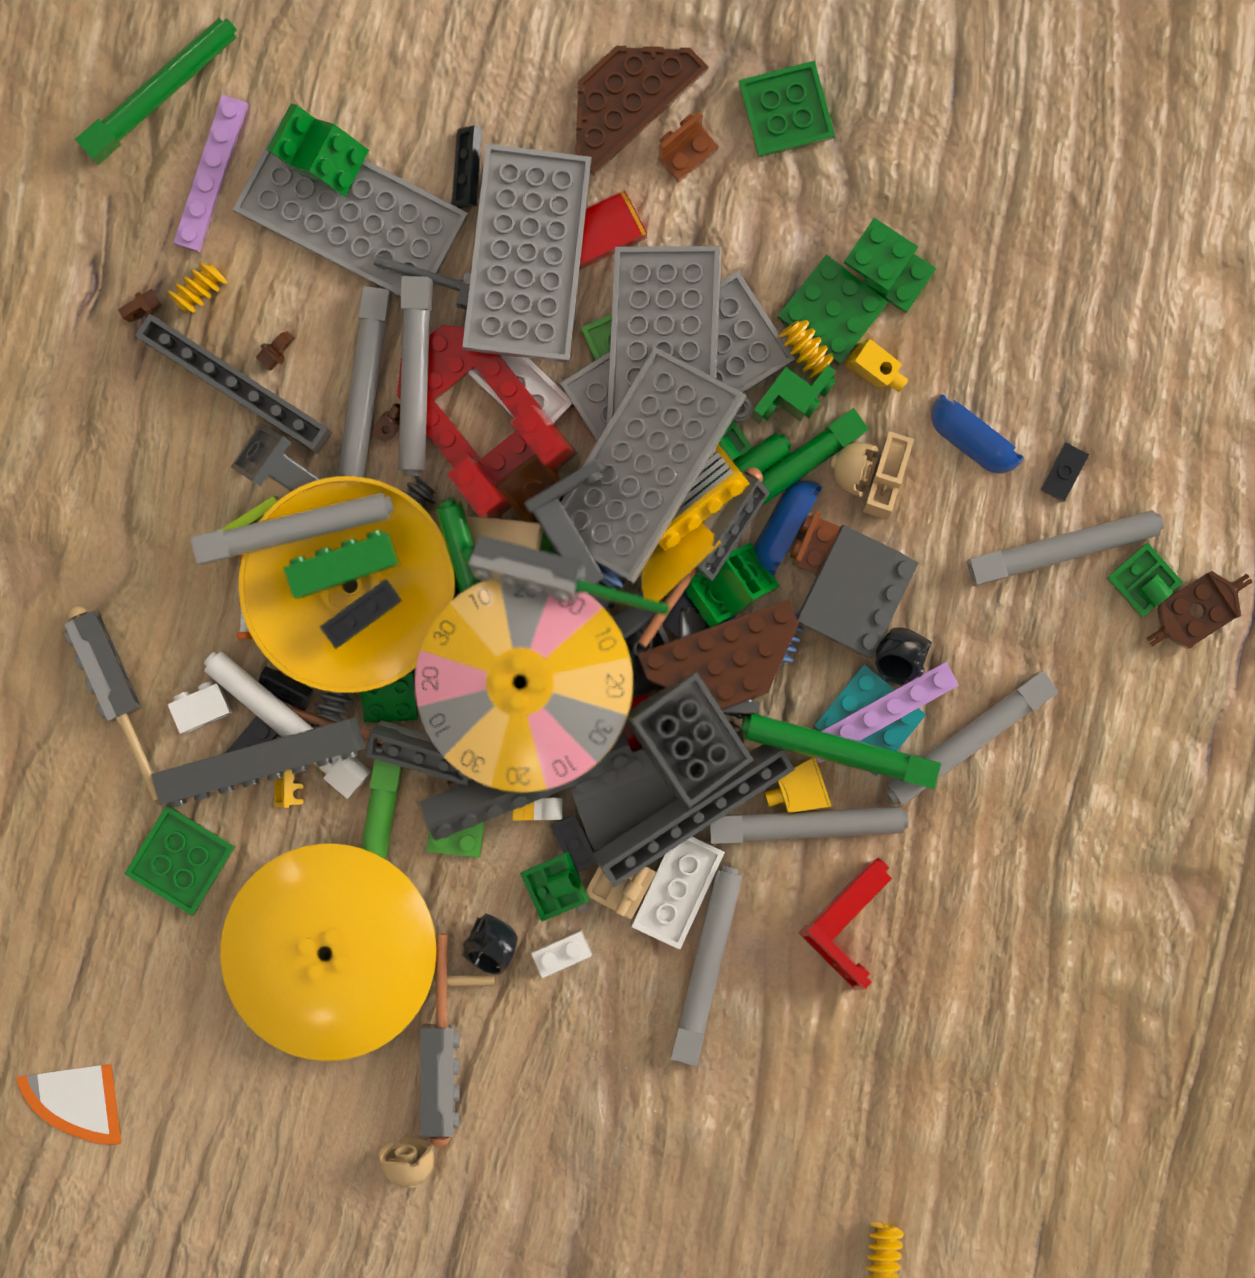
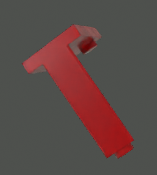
(839, 914)

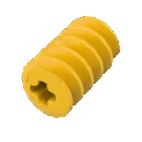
(197, 287)
(806, 347)
(885, 1251)

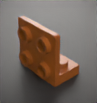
(686, 147)
(817, 540)

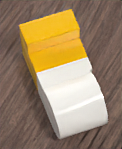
(540, 810)

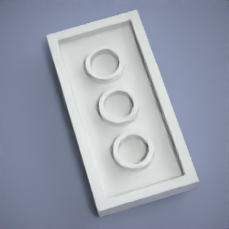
(539, 385)
(678, 891)

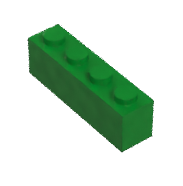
(341, 565)

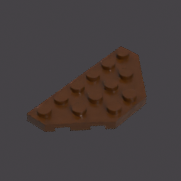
(627, 94)
(731, 658)

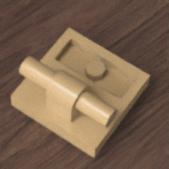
(624, 897)

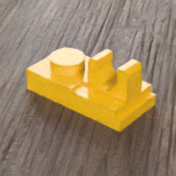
(284, 790)

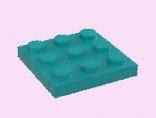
(860, 692)

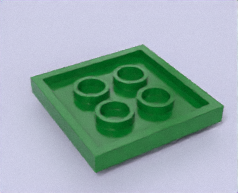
(786, 109)
(835, 306)
(180, 860)

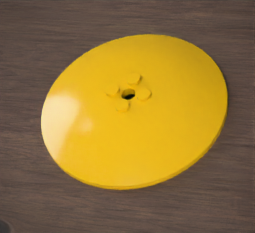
(378, 943)

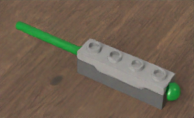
(542, 573)

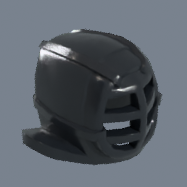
(902, 655)
(490, 944)

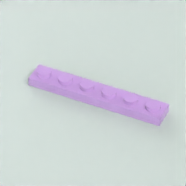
(210, 173)
(895, 704)

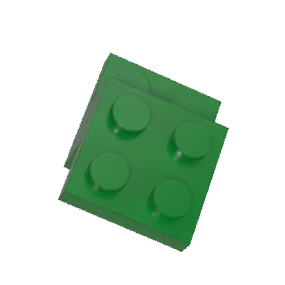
(317, 149)
(890, 265)
(794, 395)
(733, 589)

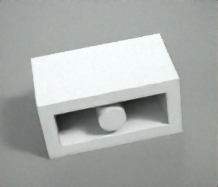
(200, 707)
(561, 953)

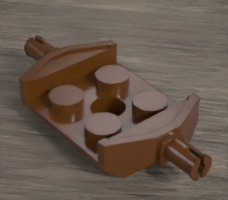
(1219, 603)

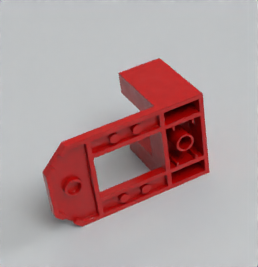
(533, 433)

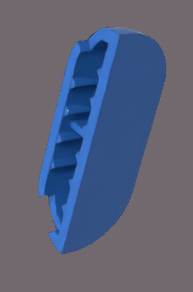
(973, 436)
(785, 523)

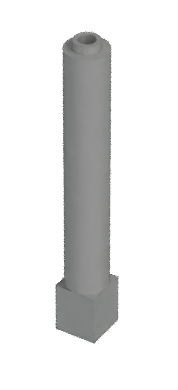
(416, 306)
(364, 381)
(290, 528)
(1064, 547)
(980, 732)
(808, 825)
(706, 966)

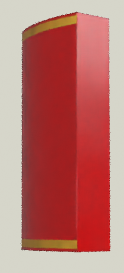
(609, 226)

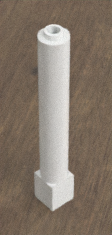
(343, 775)

